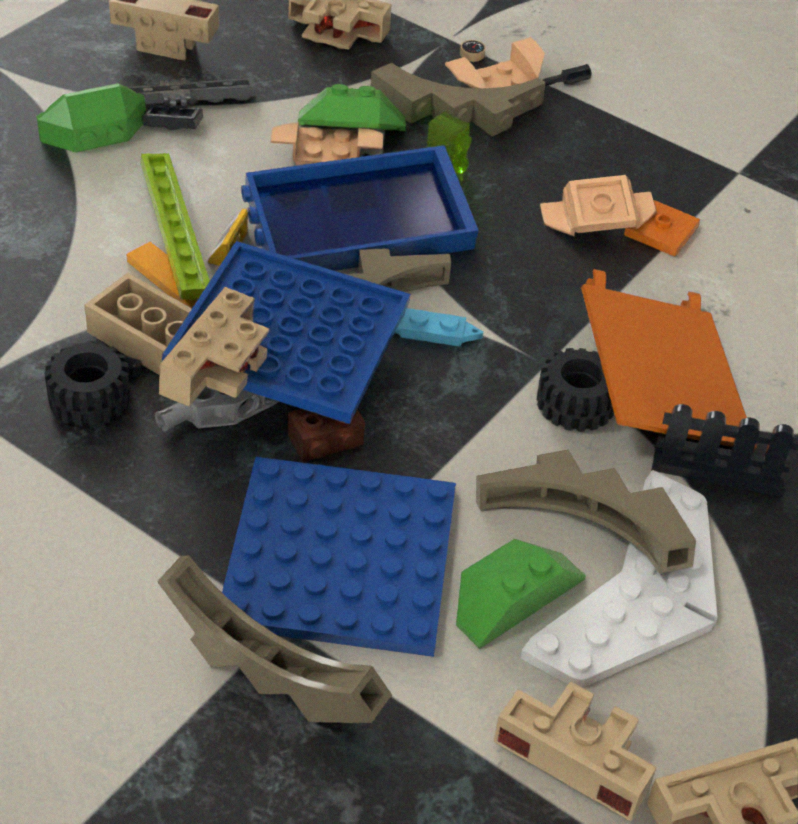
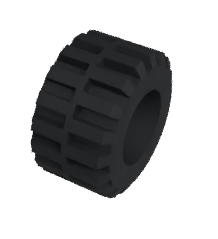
(87, 383)
(574, 390)

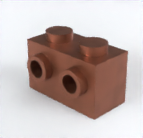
(321, 435)

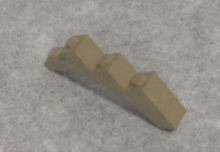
(487, 107)
(403, 272)
(558, 484)
(229, 637)

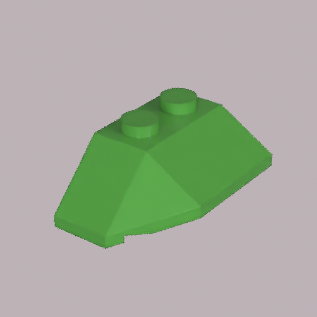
(352, 109)
(92, 118)
(510, 588)

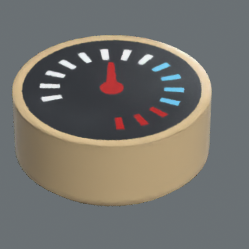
(473, 50)

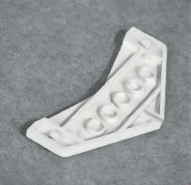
(636, 610)

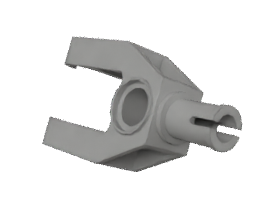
(213, 409)

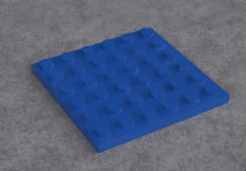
(321, 326)
(342, 555)

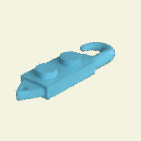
(437, 328)

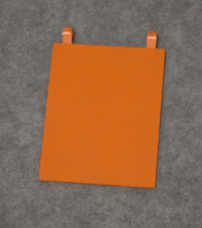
(660, 358)

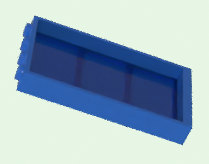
(361, 203)

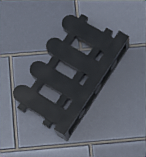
(723, 466)

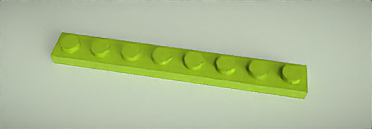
(175, 225)

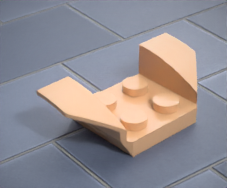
(523, 66)
(325, 145)
(598, 206)

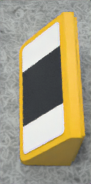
(234, 232)

